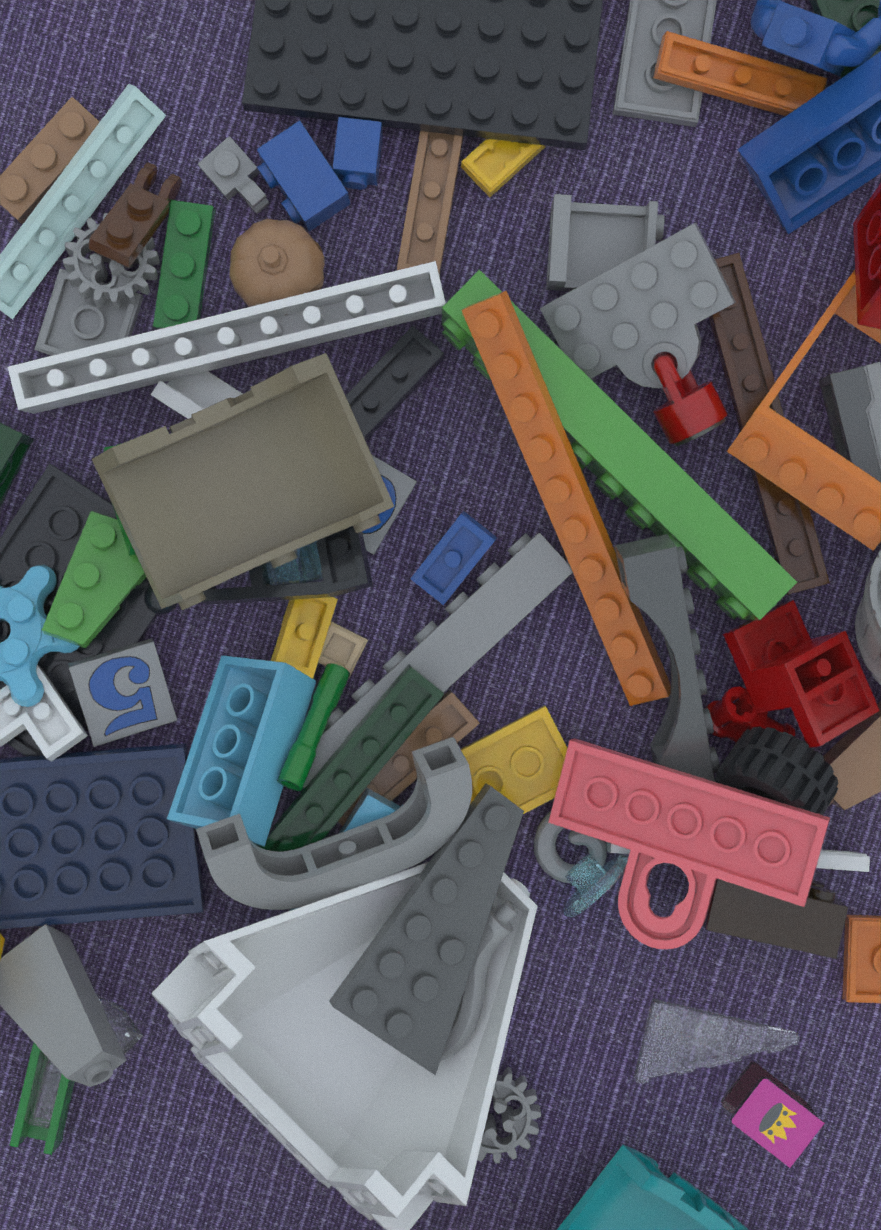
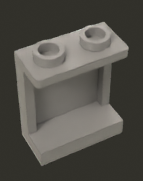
(596, 238)

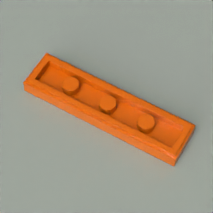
(734, 75)

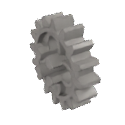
(88, 272)
(516, 1121)

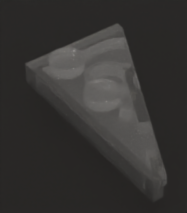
(690, 1038)

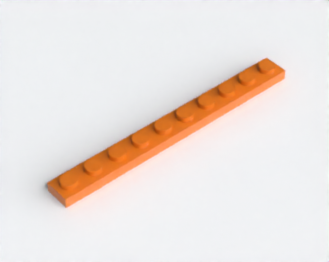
(566, 496)

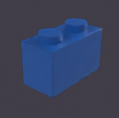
(303, 177)

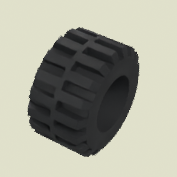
(779, 769)

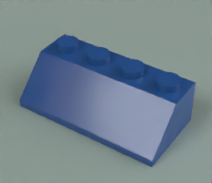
(820, 148)

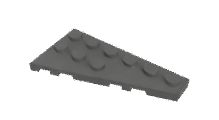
(423, 954)

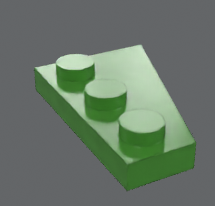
(94, 583)

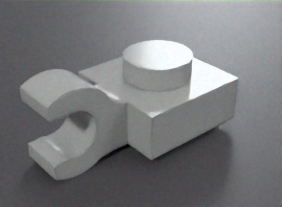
(233, 174)

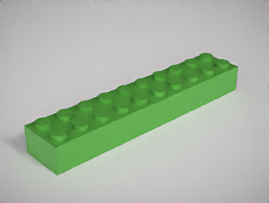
(639, 472)

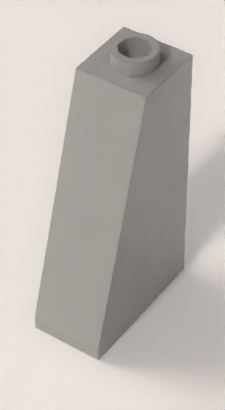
(57, 1007)

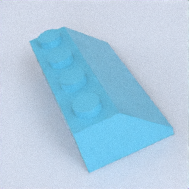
(242, 745)

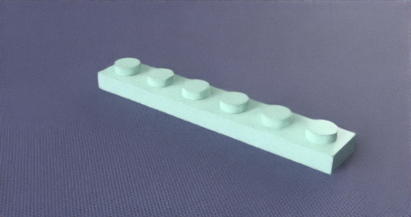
(75, 196)

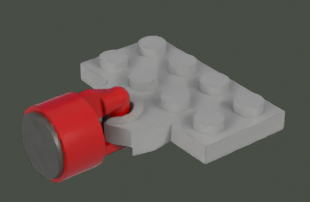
(646, 325)

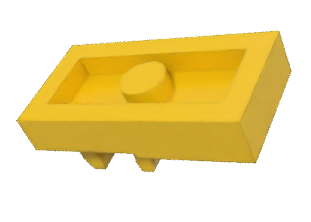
(304, 633)

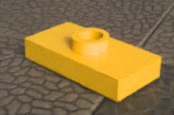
(497, 162)

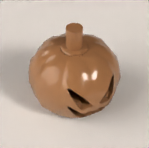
(275, 262)

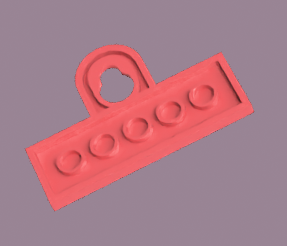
(687, 823)

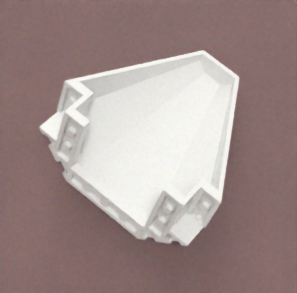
(324, 1083)

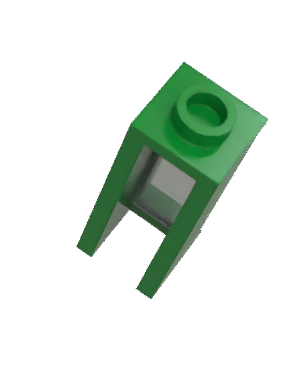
(42, 1103)

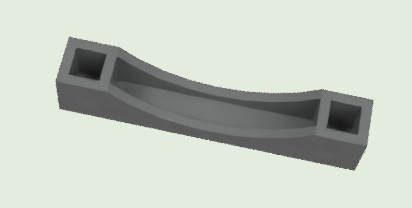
(653, 582)

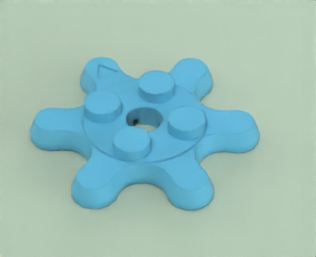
(20, 653)

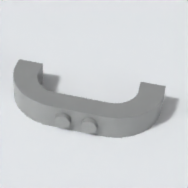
(351, 857)

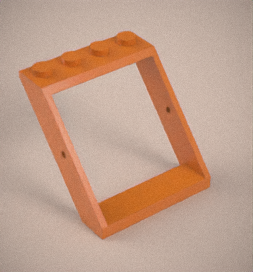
(803, 463)

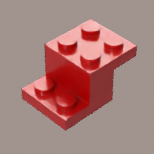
(811, 676)

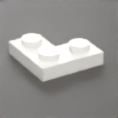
(48, 721)

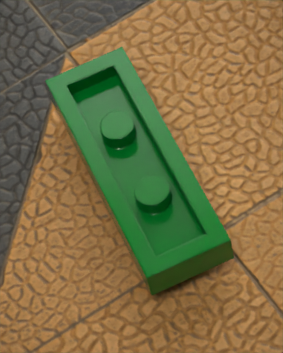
(184, 264)

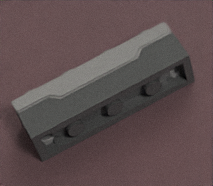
(854, 415)

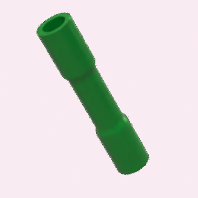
(304, 749)

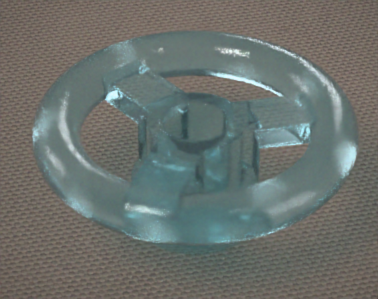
(592, 881)

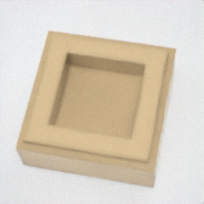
(342, 647)

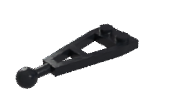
(343, 570)

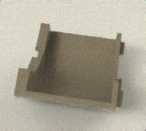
(244, 482)

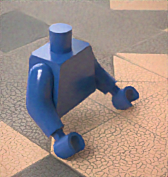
(814, 37)

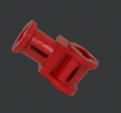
(740, 715)

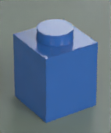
(358, 152)

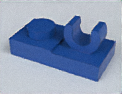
(453, 558)

